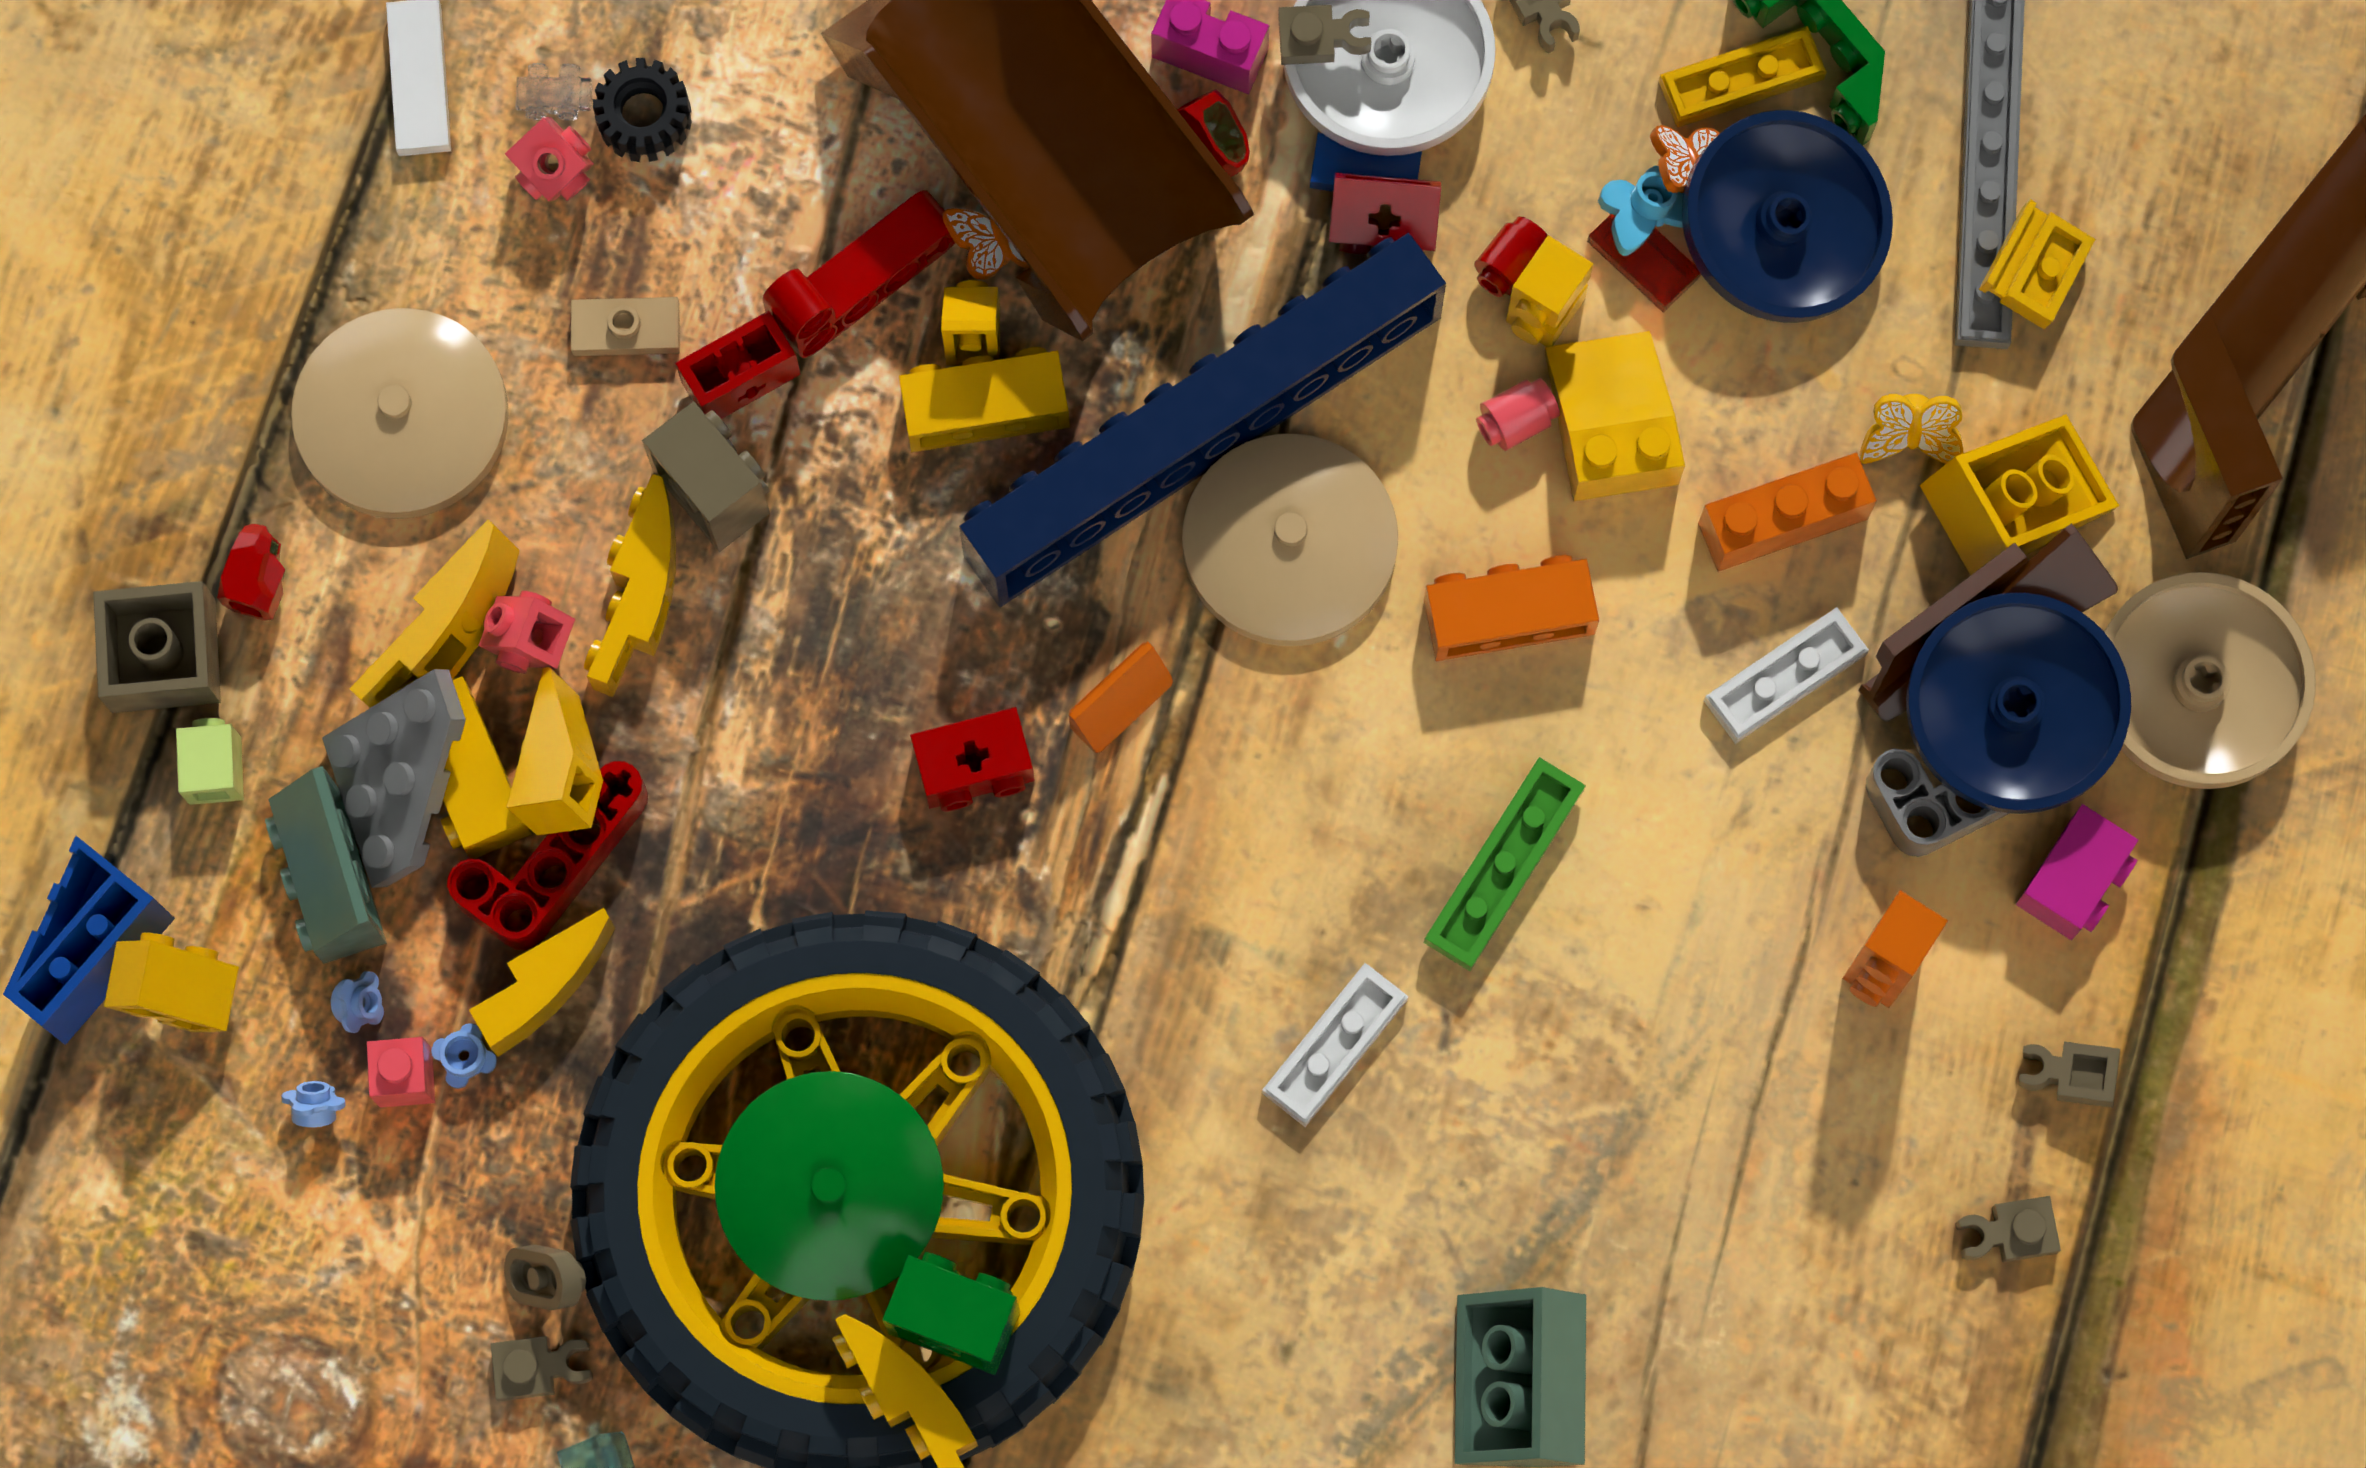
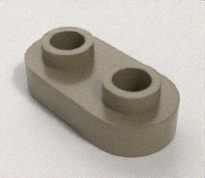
(544, 1277)

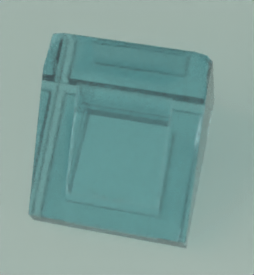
(600, 1451)

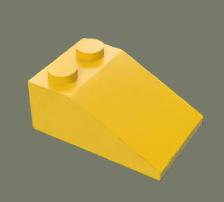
(1614, 416)
(2018, 492)

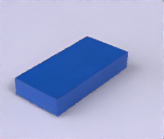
(1335, 158)

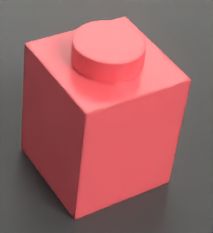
(400, 1072)

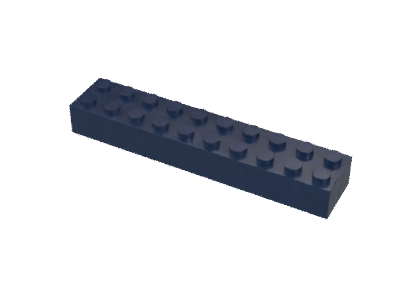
(1200, 419)

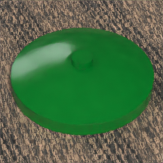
(829, 1185)

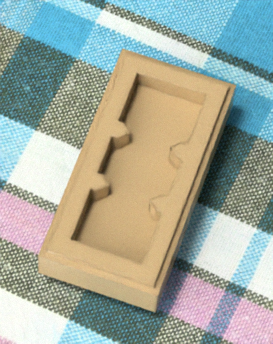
(625, 326)

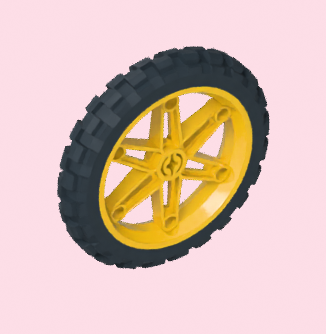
(793, 979)

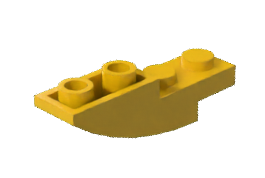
(646, 569)
(451, 618)
(903, 1390)

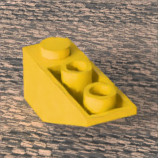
(557, 766)

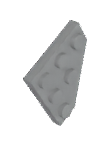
(394, 772)

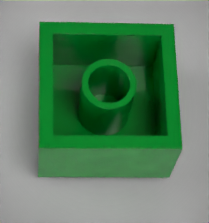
(952, 1312)

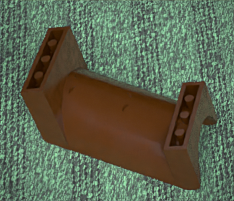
(1048, 135)
(2203, 418)

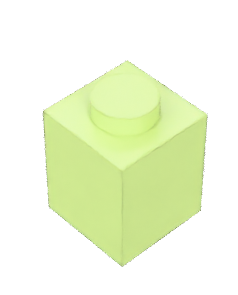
(209, 762)

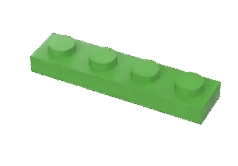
(1504, 864)

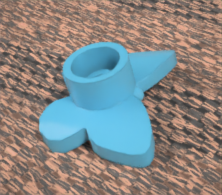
(1639, 209)

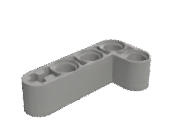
(1922, 800)

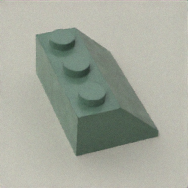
(324, 868)
(1521, 1378)

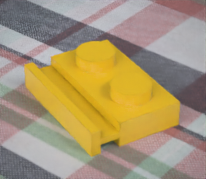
(2037, 264)

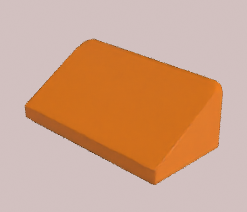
(1120, 698)

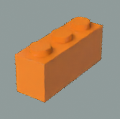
(1787, 511)
(1510, 607)
(1893, 951)

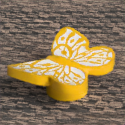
(1914, 423)

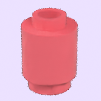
(1517, 414)

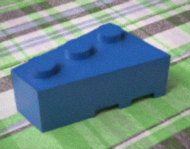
(72, 953)

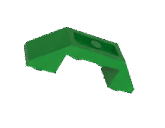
(1853, 49)

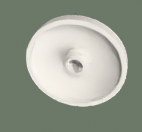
(1415, 84)

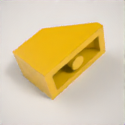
(970, 321)

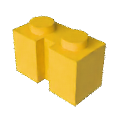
(1548, 293)
(171, 984)

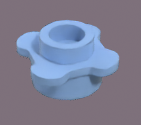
(357, 1002)
(448, 1052)
(313, 1104)

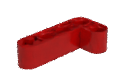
(859, 276)
(555, 850)

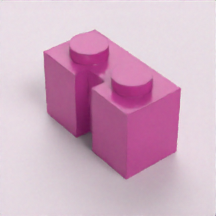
(1210, 47)
(2078, 873)

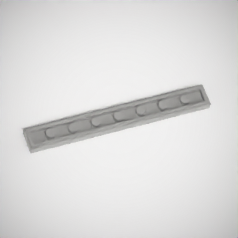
(1988, 165)

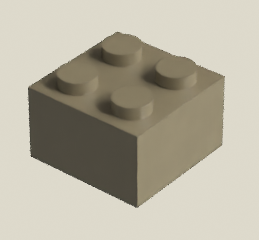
(707, 475)
(156, 647)

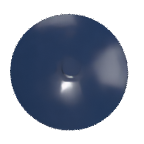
(1787, 216)
(2018, 703)

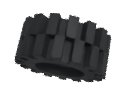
(634, 81)

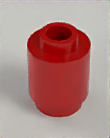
(1508, 255)

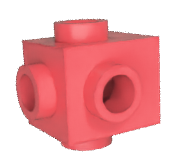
(532, 157)
(526, 632)

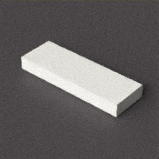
(418, 77)
(1786, 675)
(1335, 1044)

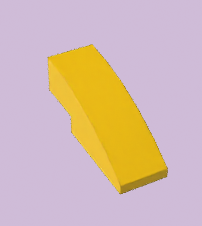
(544, 982)

